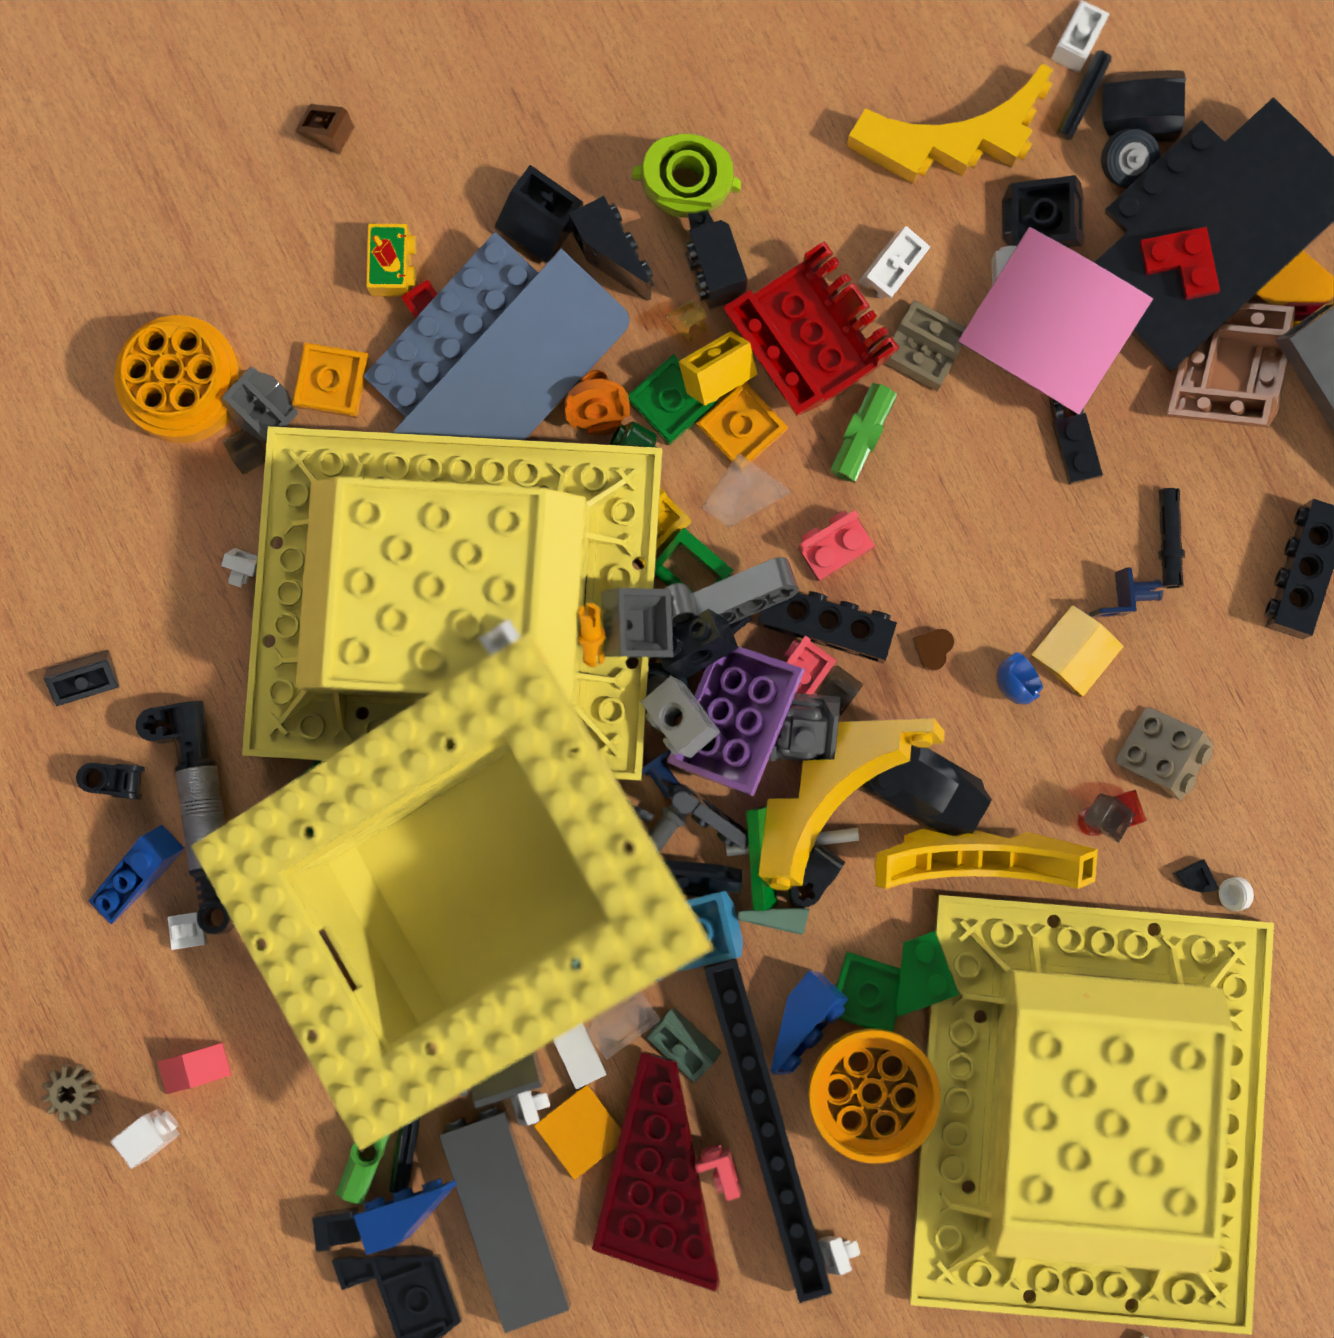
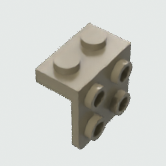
(1165, 752)

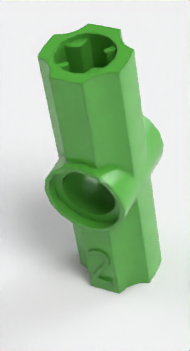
(863, 432)
(360, 1173)

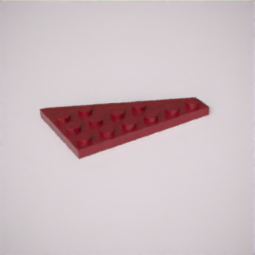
(654, 1194)

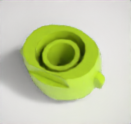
(689, 152)

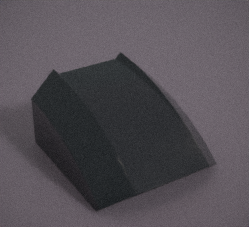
(1145, 102)
(1047, 206)

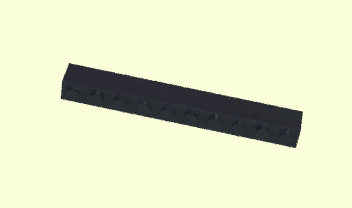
(768, 1130)

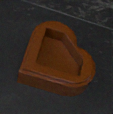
(933, 648)

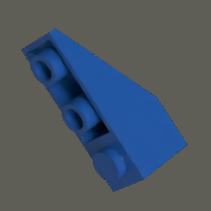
(136, 872)
(806, 1014)
(394, 1221)

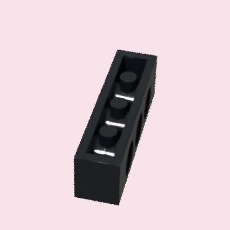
(1312, 589)
(873, 647)

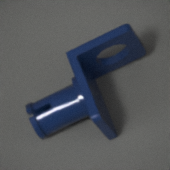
(1129, 593)
(660, 772)

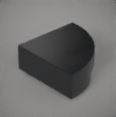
(1196, 877)

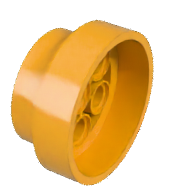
(169, 419)
(910, 1122)

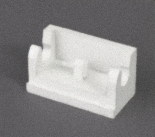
(894, 263)

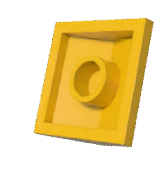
(1077, 650)

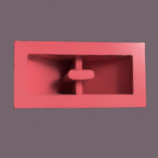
(194, 1068)

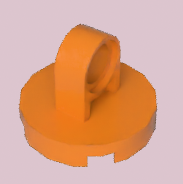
(597, 404)

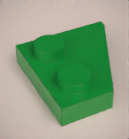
(924, 975)

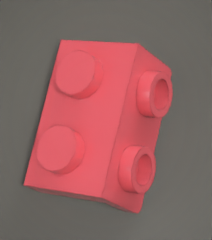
(812, 660)

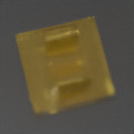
(686, 316)

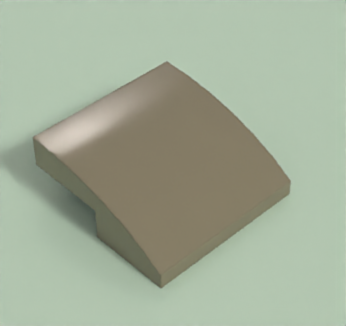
(926, 345)

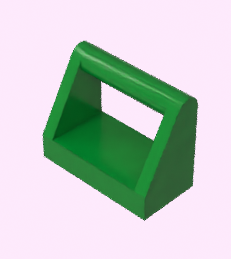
(698, 551)

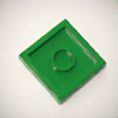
(665, 403)
(870, 992)

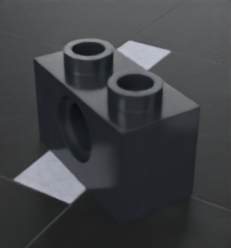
(699, 644)

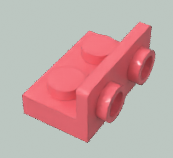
(835, 545)
(725, 1174)

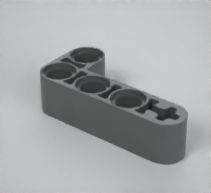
(737, 595)

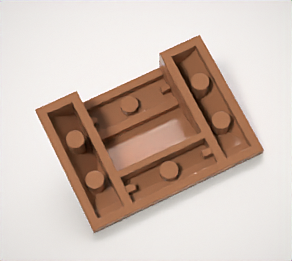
(1237, 370)

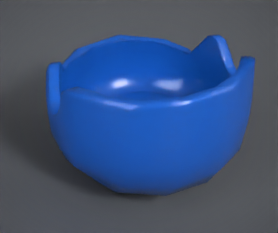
(1018, 679)

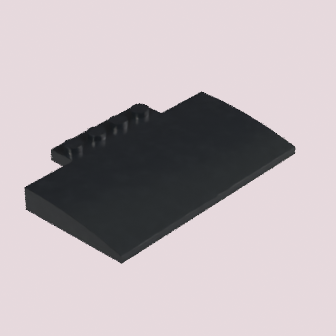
(1262, 204)

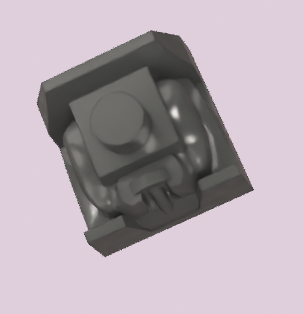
(637, 622)
(808, 729)

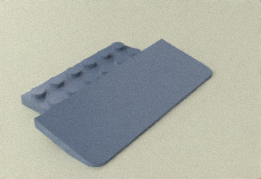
(498, 346)

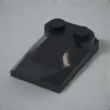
(934, 792)

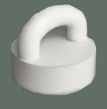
(1236, 894)

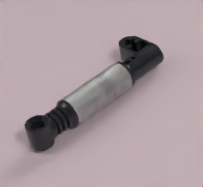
(196, 789)

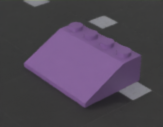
(748, 703)

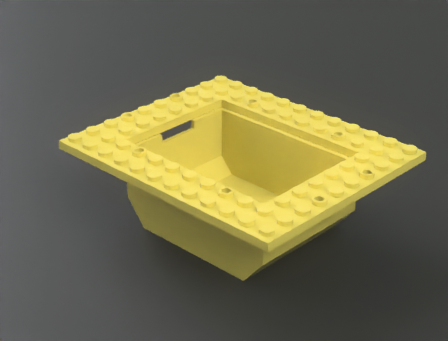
(407, 571)
(450, 893)
(1098, 1129)

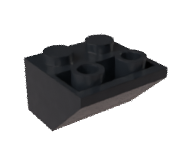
(538, 214)

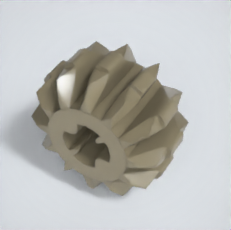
(57, 1093)

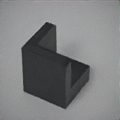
(335, 1228)

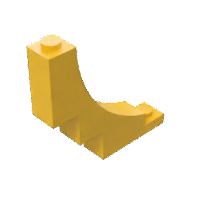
(860, 754)

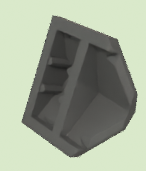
(258, 402)

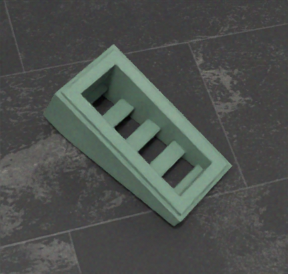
(784, 919)

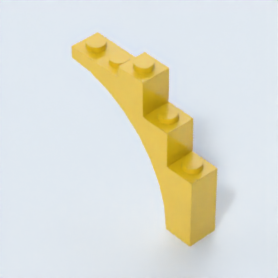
(911, 148)
(1024, 856)

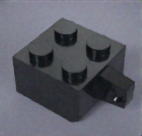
(715, 259)

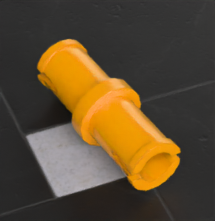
(591, 635)

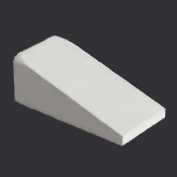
(1080, 36)

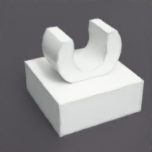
(242, 566)
(499, 637)
(185, 931)
(526, 1107)
(837, 1254)

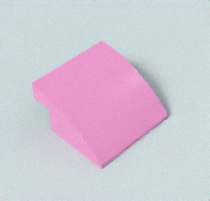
(1055, 320)

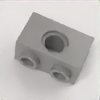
(695, 727)

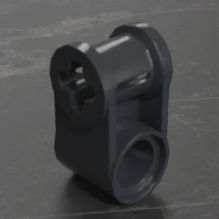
(117, 780)
(819, 874)

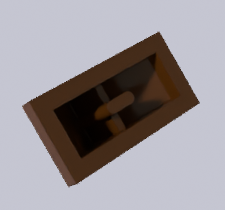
(326, 126)

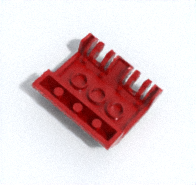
(811, 332)

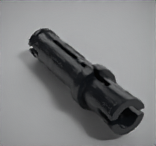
(1171, 546)

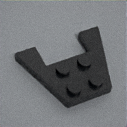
(412, 1289)

